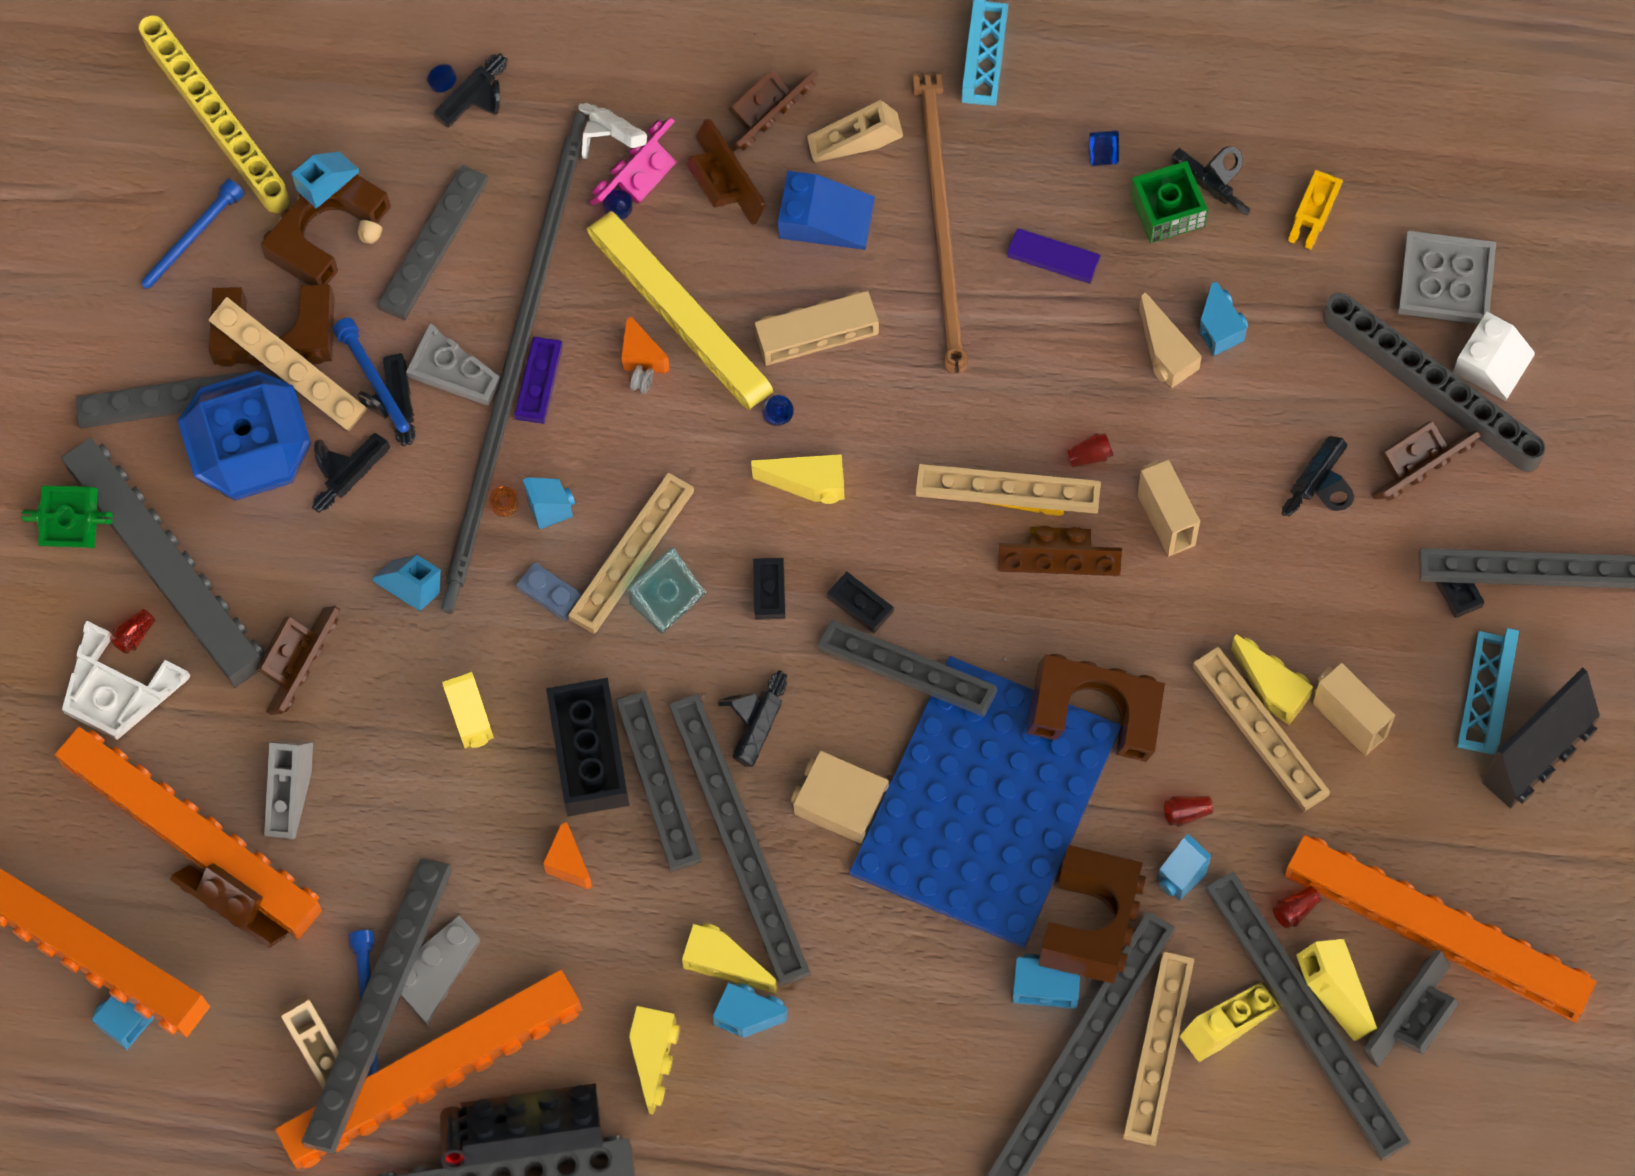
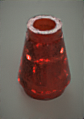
(1090, 451)
(132, 631)
(1186, 809)
(1295, 907)

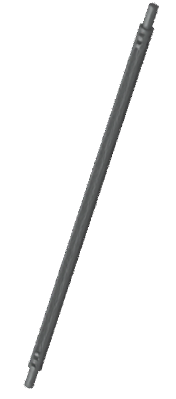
(513, 365)

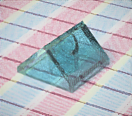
(665, 591)

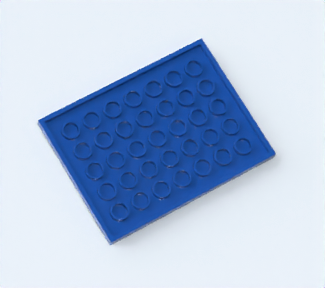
(984, 809)

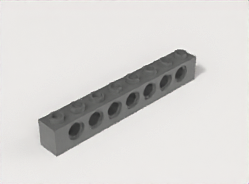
(614, 1148)

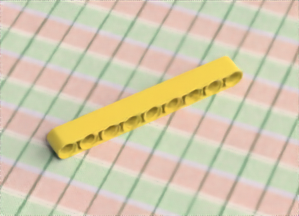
(216, 124)
(680, 310)

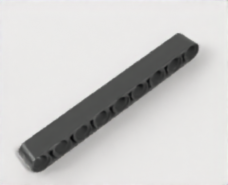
(1436, 394)

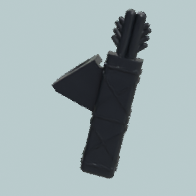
(475, 91)
(1215, 176)
(399, 388)
(345, 470)
(1320, 479)
(757, 715)

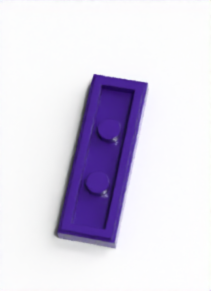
(1053, 255)
(538, 380)

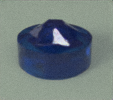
(442, 78)
(619, 203)
(777, 410)

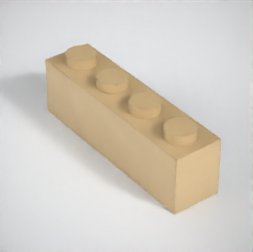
(816, 327)

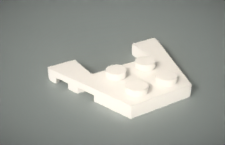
(109, 698)

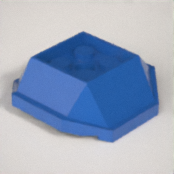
(251, 462)

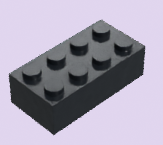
(587, 747)

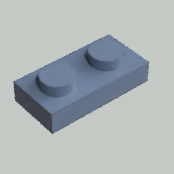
(549, 591)

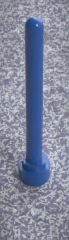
(228, 193)
(347, 332)
(362, 943)

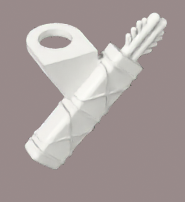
(605, 123)

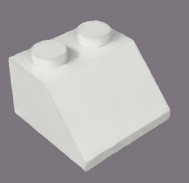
(1494, 357)

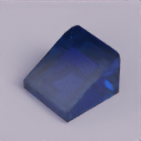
(1103, 148)

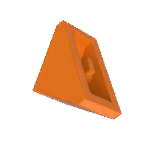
(642, 350)
(565, 859)

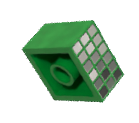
(1168, 202)

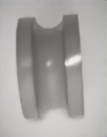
(641, 379)

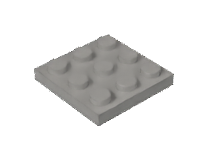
(1446, 277)

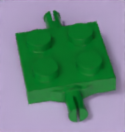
(67, 516)

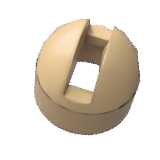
(369, 231)

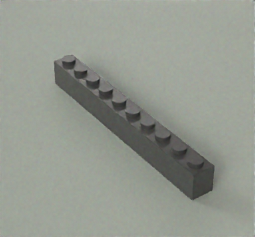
(164, 563)

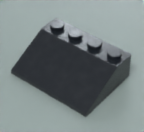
(1544, 741)

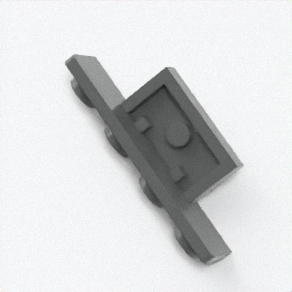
(1417, 1014)

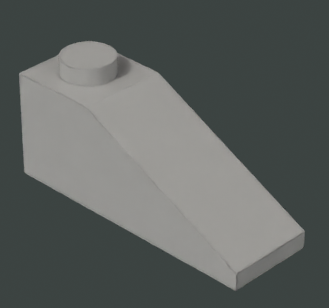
(287, 786)

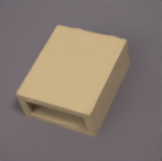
(1168, 507)
(1352, 708)
(839, 796)

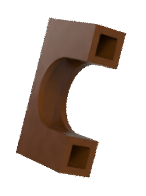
(293, 253)
(309, 337)
(1136, 698)
(1099, 951)

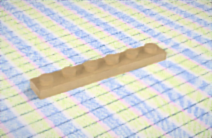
(287, 364)
(1008, 488)
(631, 553)
(1261, 729)
(1159, 1049)

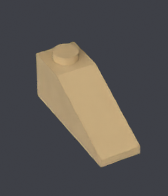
(856, 133)
(1169, 350)
(310, 1037)

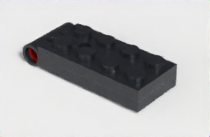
(520, 1126)

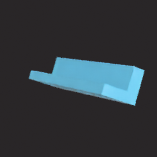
(973, 51)
(1500, 691)

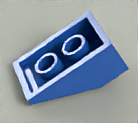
(824, 212)

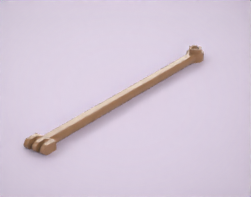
(941, 219)

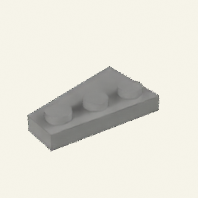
(449, 368)
(438, 966)

